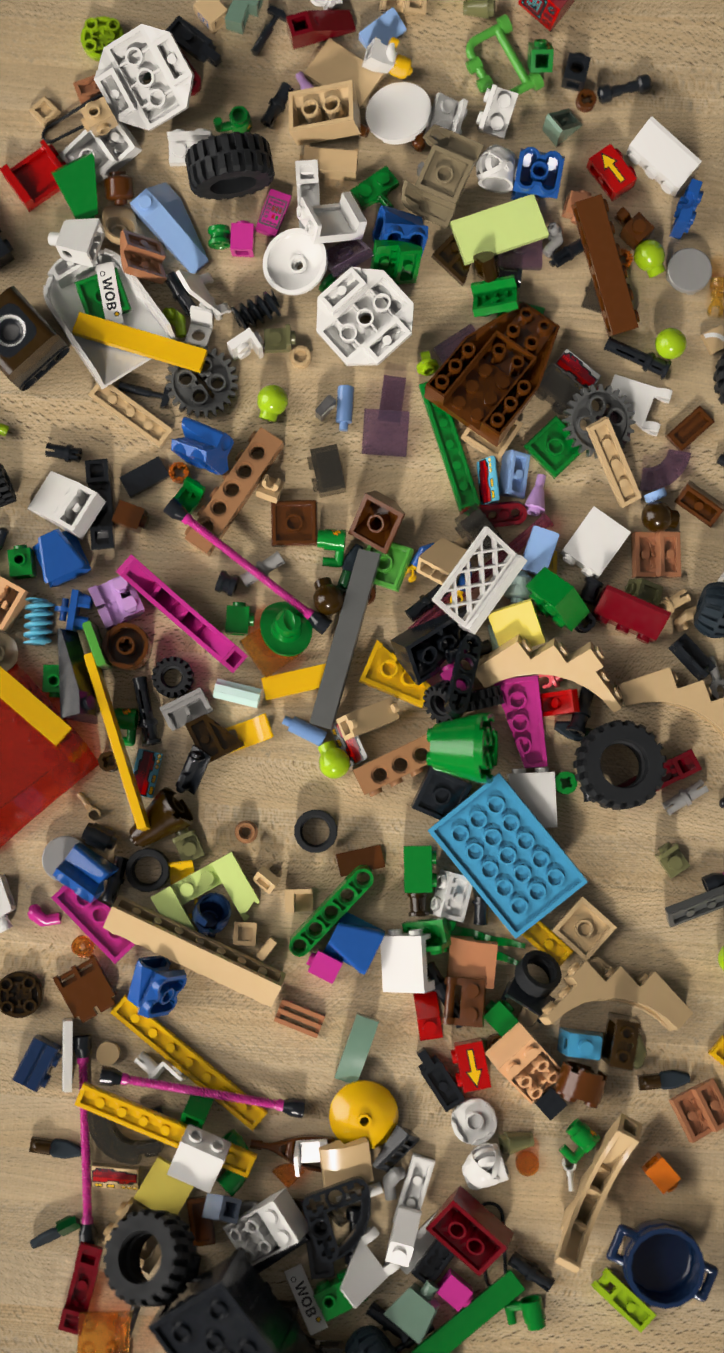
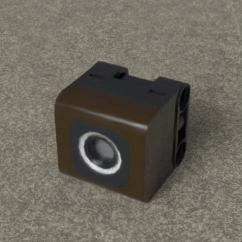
(26, 341)

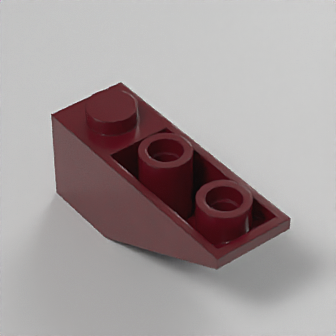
(318, 25)

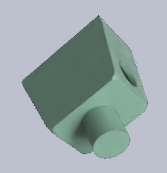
(415, 1310)

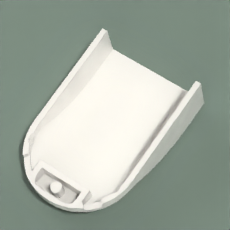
(103, 361)

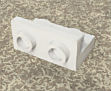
(497, 112)
(448, 113)
(181, 141)
(241, 345)
(451, 896)

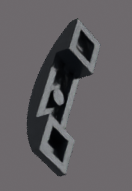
(99, 480)

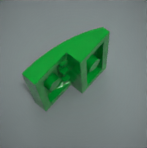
(397, 259)

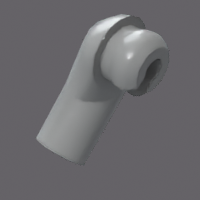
(555, 239)
(390, 1179)

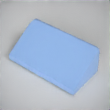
(383, 28)
(514, 474)
(539, 549)

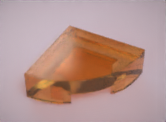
(286, 1173)

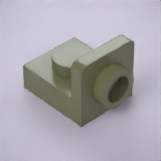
(279, 339)
(645, 590)
(188, 844)
(672, 859)

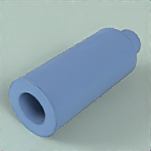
(344, 406)
(305, 730)

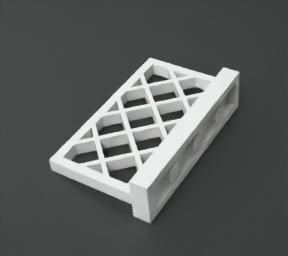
(489, 596)

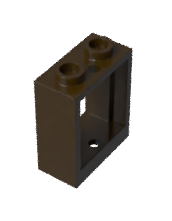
(618, 1034)

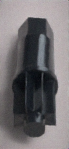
(567, 253)

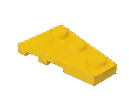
(389, 676)

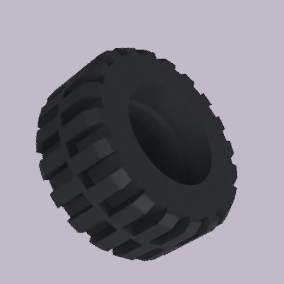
(229, 165)
(648, 757)
(124, 1258)

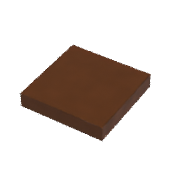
(294, 523)

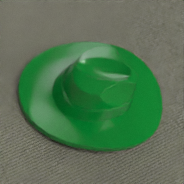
(285, 629)

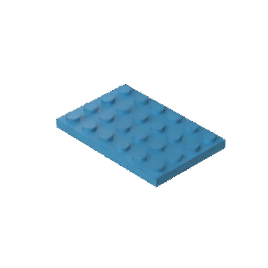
(507, 855)

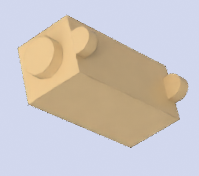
(333, 163)
(368, 718)

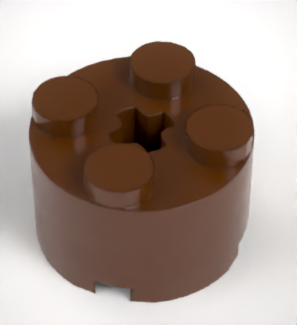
(119, 636)
(580, 1083)

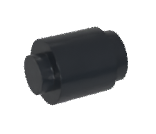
(99, 837)

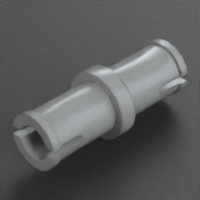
(265, 566)
(685, 797)

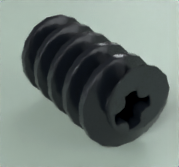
(256, 310)

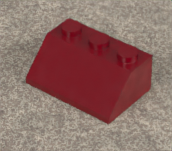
(630, 614)
(470, 1231)

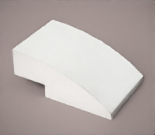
(110, 150)

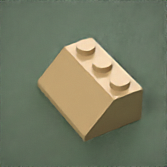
(324, 113)

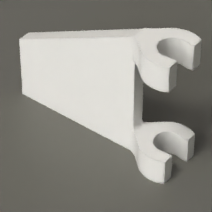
(196, 287)
(641, 397)
(365, 1271)

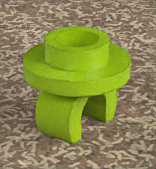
(427, 365)

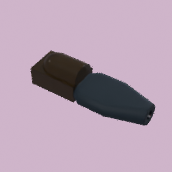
(664, 1080)
(56, 1148)

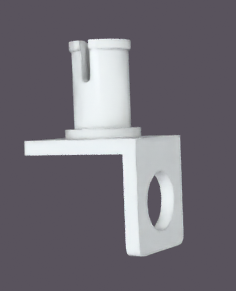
(201, 321)
(155, 1070)

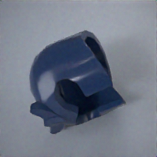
(211, 914)

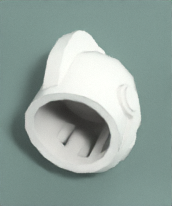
(497, 169)
(485, 1167)

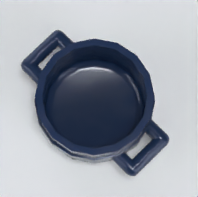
(662, 1263)

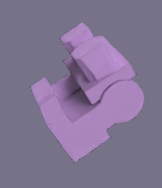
(116, 602)

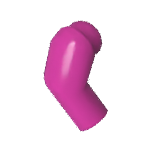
(40, 918)

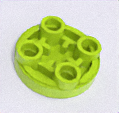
(99, 33)

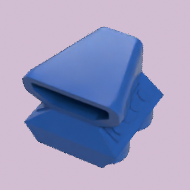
(538, 174)
(399, 226)
(203, 446)
(60, 557)
(85, 872)
(355, 942)
(155, 986)

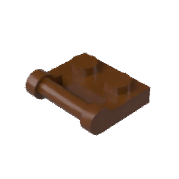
(472, 1002)

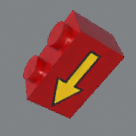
(611, 172)
(472, 1065)

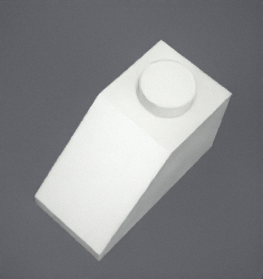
(403, 1235)

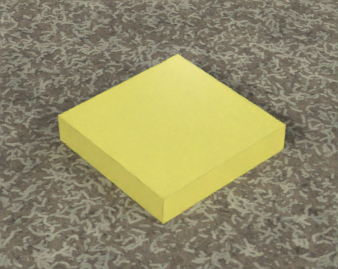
(517, 619)
(161, 1190)

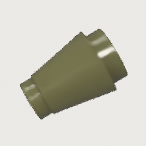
(479, 8)
(515, 1141)

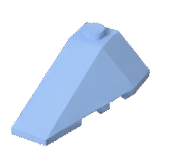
(168, 220)

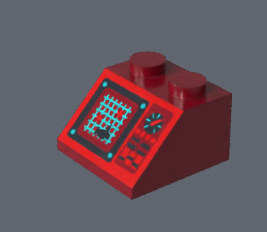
(547, 11)

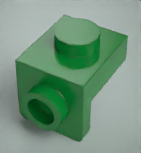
(190, 494)

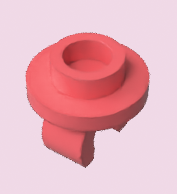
(552, 680)

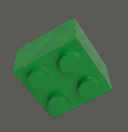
(557, 599)

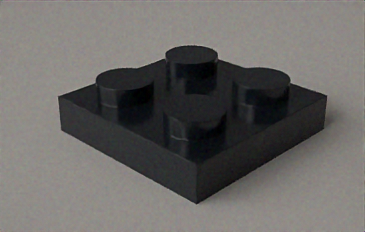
(440, 793)

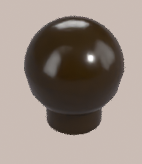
(658, 516)
(327, 597)

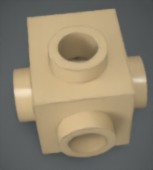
(98, 117)

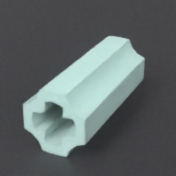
(237, 693)

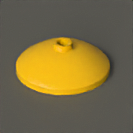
(361, 1100)

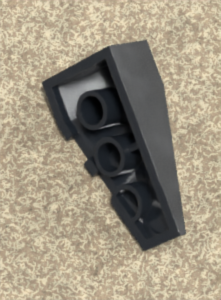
(424, 646)

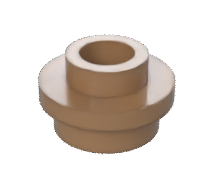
(246, 839)

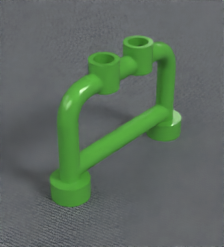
(475, 65)

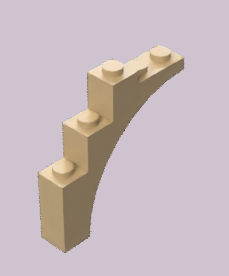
(581, 666)
(662, 689)
(646, 993)
(593, 1188)

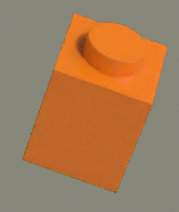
(661, 1173)

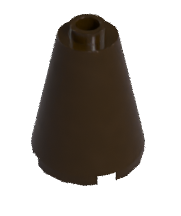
(165, 818)

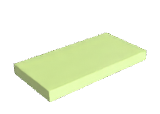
(499, 228)

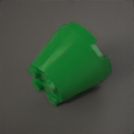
(464, 747)

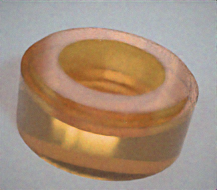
(527, 1163)

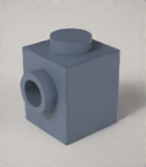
(222, 1208)

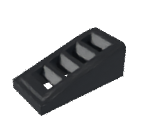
(395, 1148)

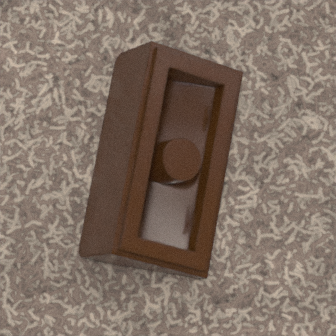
(700, 504)

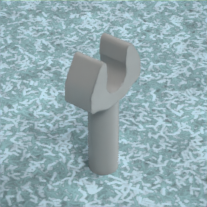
(716, 679)

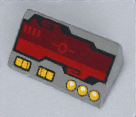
(577, 369)
(352, 747)

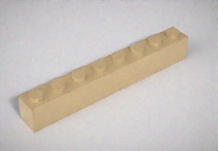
(194, 951)

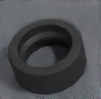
(298, 831)
(130, 870)
(528, 983)

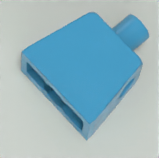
(580, 1043)

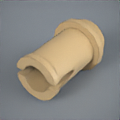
(675, 601)

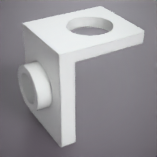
(307, 1152)

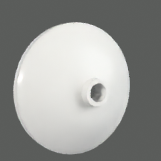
(286, 254)

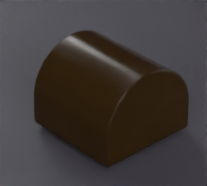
(486, 266)

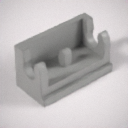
(186, 709)

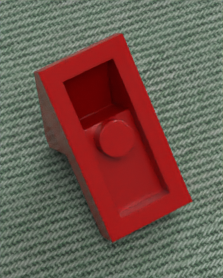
(560, 702)
(428, 1015)

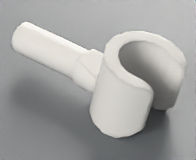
(569, 1170)

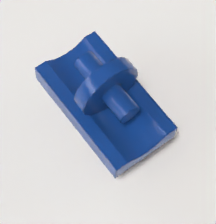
(77, 601)

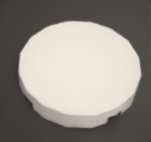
(474, 1121)

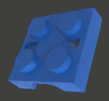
(686, 209)

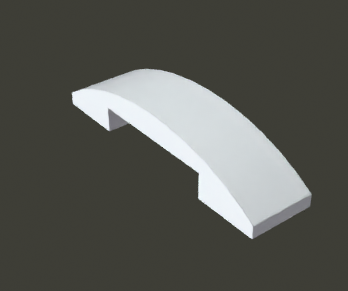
(307, 182)

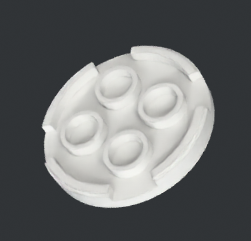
(398, 112)

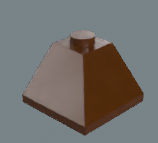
(377, 521)

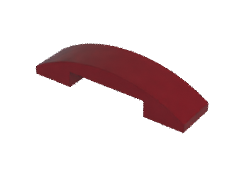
(677, 768)
(81, 1286)

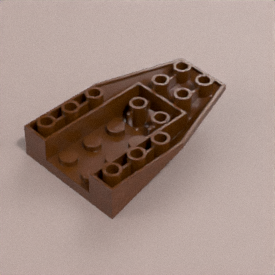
(495, 372)

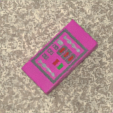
(273, 213)

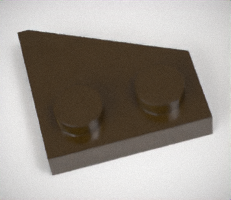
(451, 261)
(212, 737)

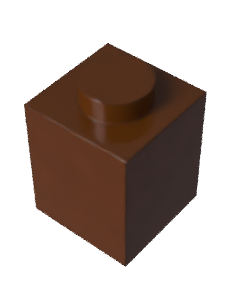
(130, 516)

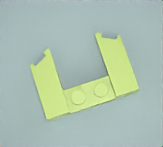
(222, 871)

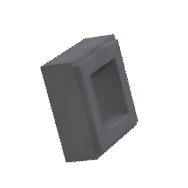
(325, 407)

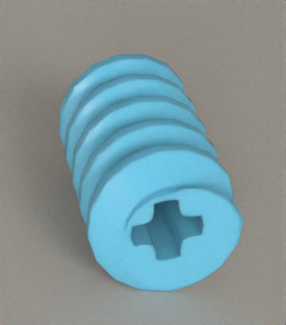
(39, 621)

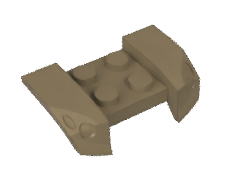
(442, 175)

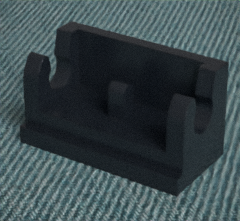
(532, 1003)

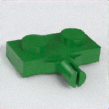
(375, 189)

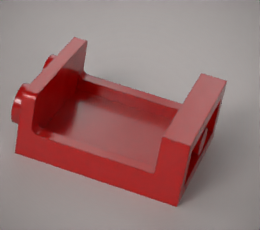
(32, 176)

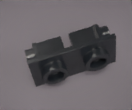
(692, 657)
(193, 771)

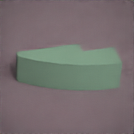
(239, 13)
(356, 1048)

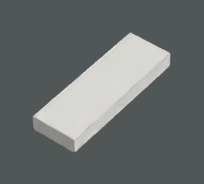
(67, 1045)
(416, 1182)

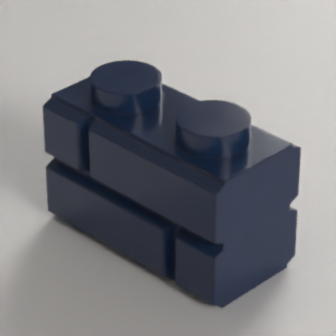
(37, 1063)

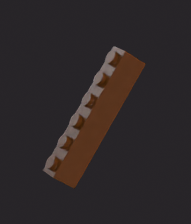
(605, 265)

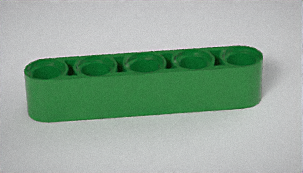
(328, 921)

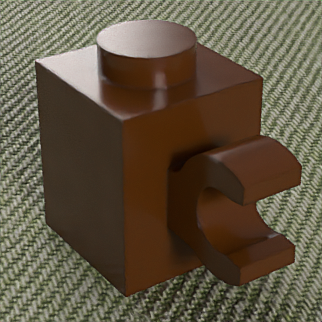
(634, 229)

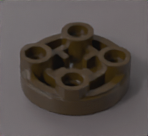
(20, 994)

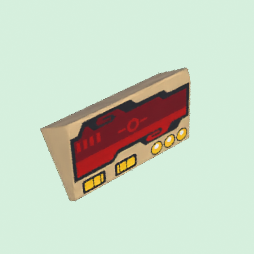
(115, 1176)

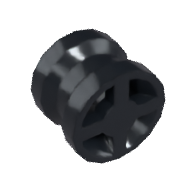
(227, 583)

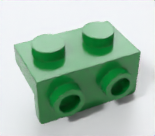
(495, 296)
(439, 932)

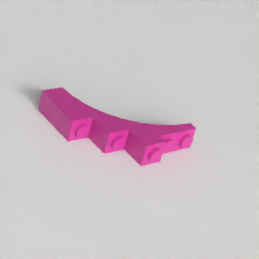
(181, 613)

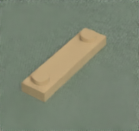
(132, 414)
(613, 462)

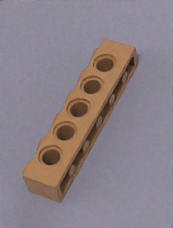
(258, 440)
(364, 773)

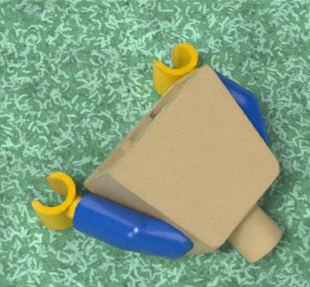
(438, 561)

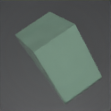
(560, 125)

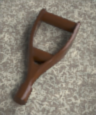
(289, 1148)

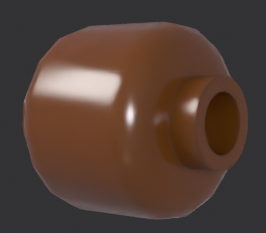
(118, 187)

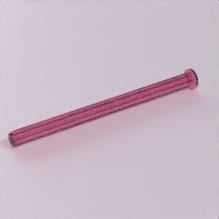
(516, 545)

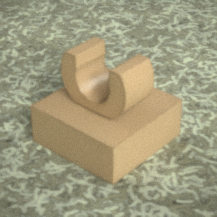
(270, 488)
(266, 879)

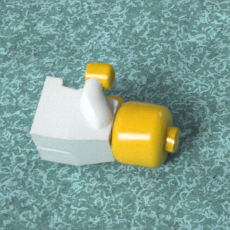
(385, 59)

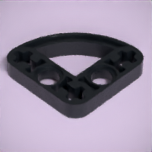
(320, 1214)

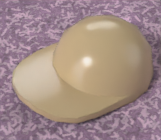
(115, 219)

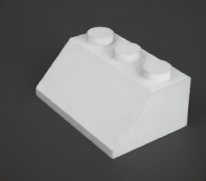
(663, 157)

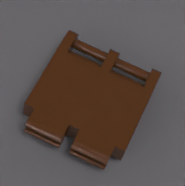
(86, 990)

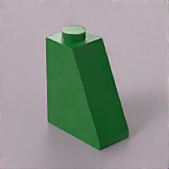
(78, 186)

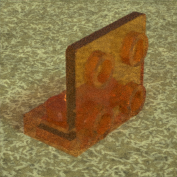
(103, 1332)

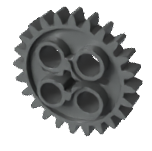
(185, 394)
(582, 409)

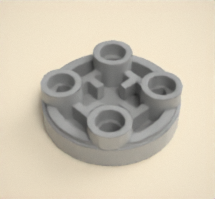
(689, 270)
(56, 852)

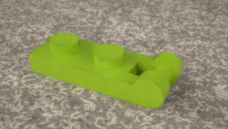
(624, 1300)

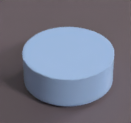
(655, 495)

